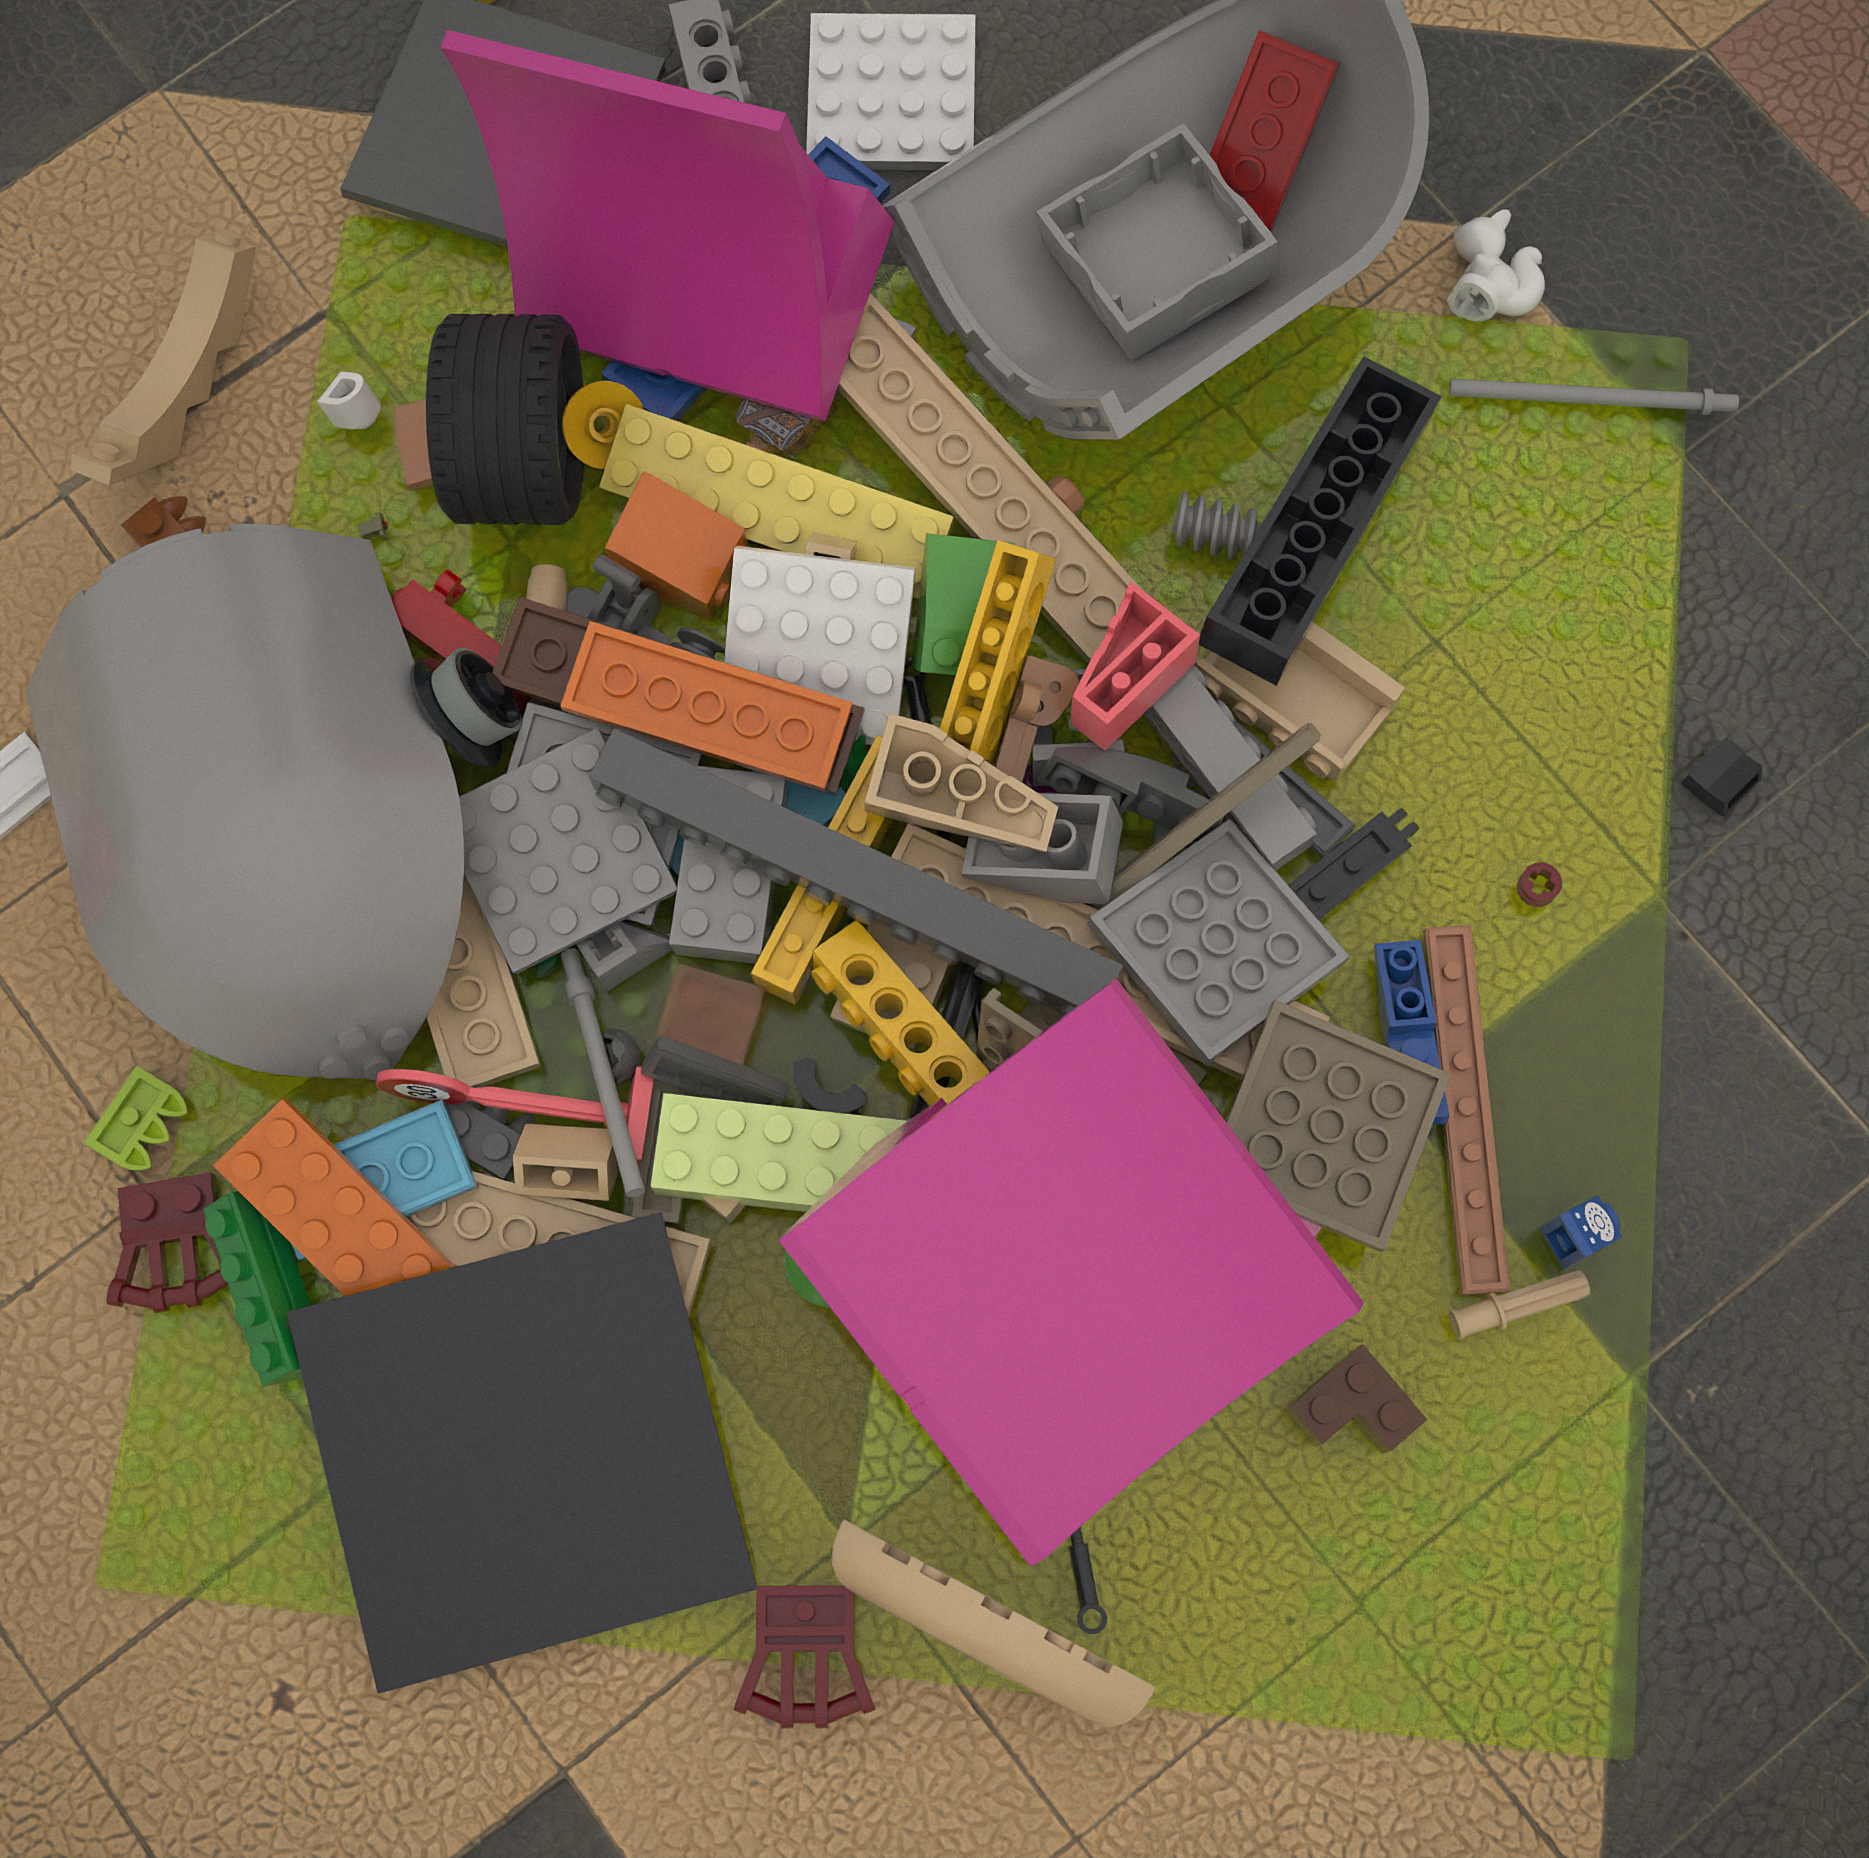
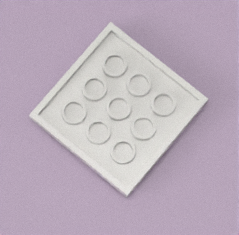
(893, 87)
(823, 626)

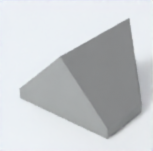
(622, 952)

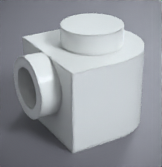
(350, 402)

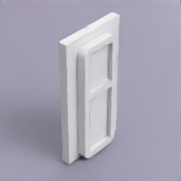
(21, 783)

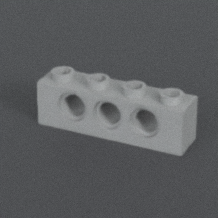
(701, 24)

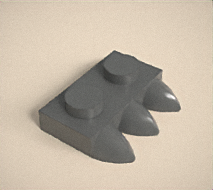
(486, 1136)

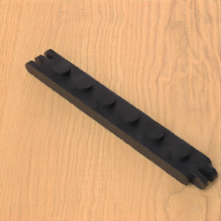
(1353, 863)

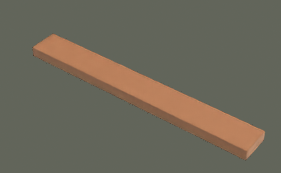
(1469, 1129)

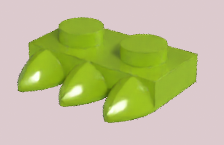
(136, 1119)

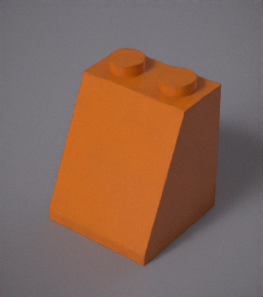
(676, 547)

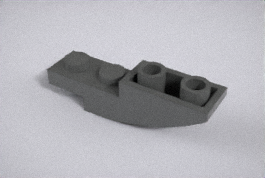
(1131, 781)

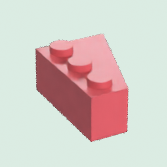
(1132, 668)

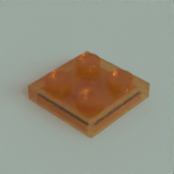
(712, 1013)

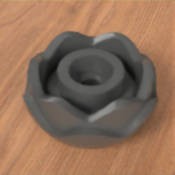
(622, 1054)

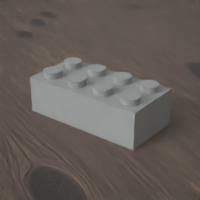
(720, 905)

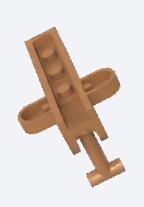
(1039, 700)

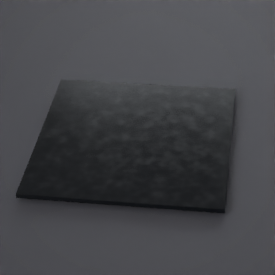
(520, 1452)

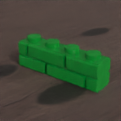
(262, 1283)

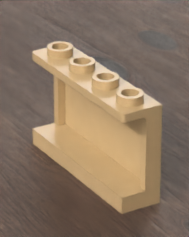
(1322, 686)

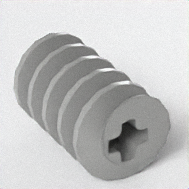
(1214, 526)

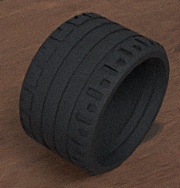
(498, 417)

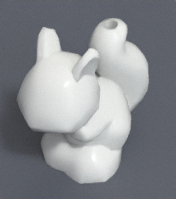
(1488, 282)

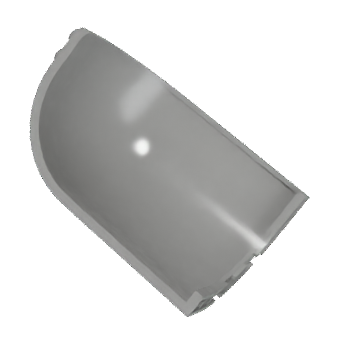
(1027, 327)
(254, 798)

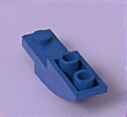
(1407, 1005)

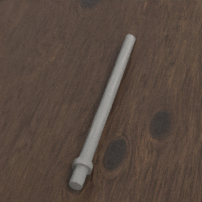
(1702, 401)

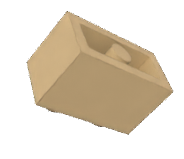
(565, 1162)

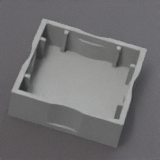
(1158, 242)

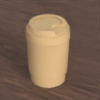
(548, 586)

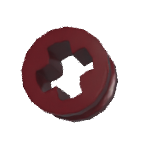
(1525, 886)

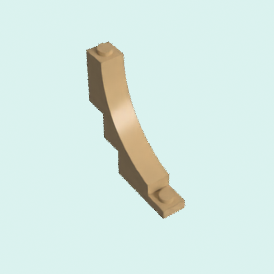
(208, 319)

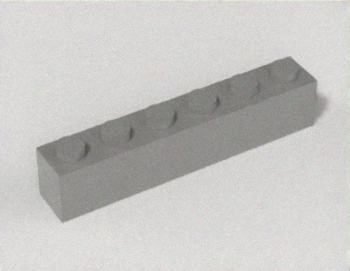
(1216, 754)

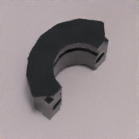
(805, 1078)

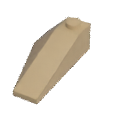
(946, 787)

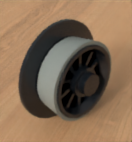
(466, 704)

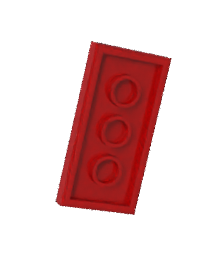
(1271, 121)

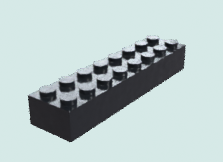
(1318, 521)

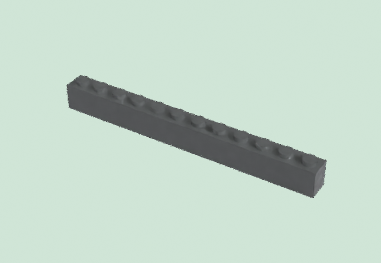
(849, 874)

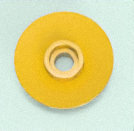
(582, 409)

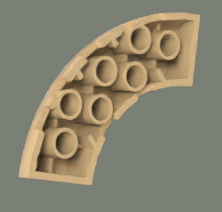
(986, 1629)

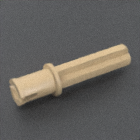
(1518, 1304)

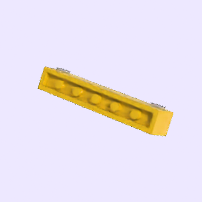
(805, 923)

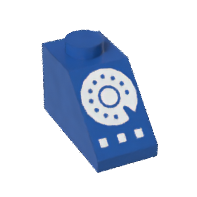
(1582, 1231)

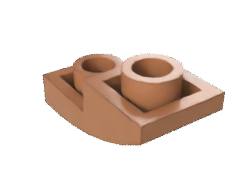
(412, 444)

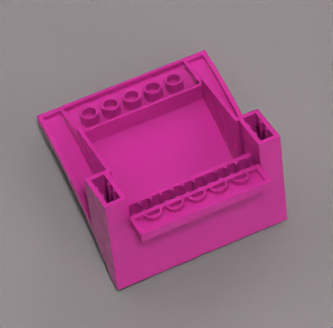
(673, 225)
(1068, 1268)

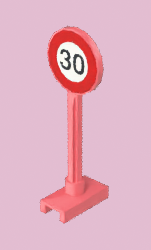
(432, 1087)

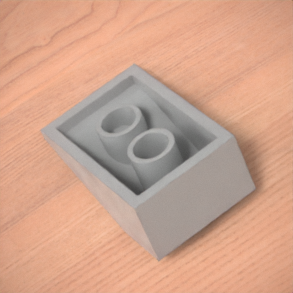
(1077, 859)

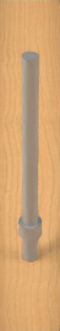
(581, 996)

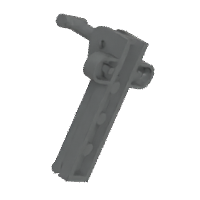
(617, 605)

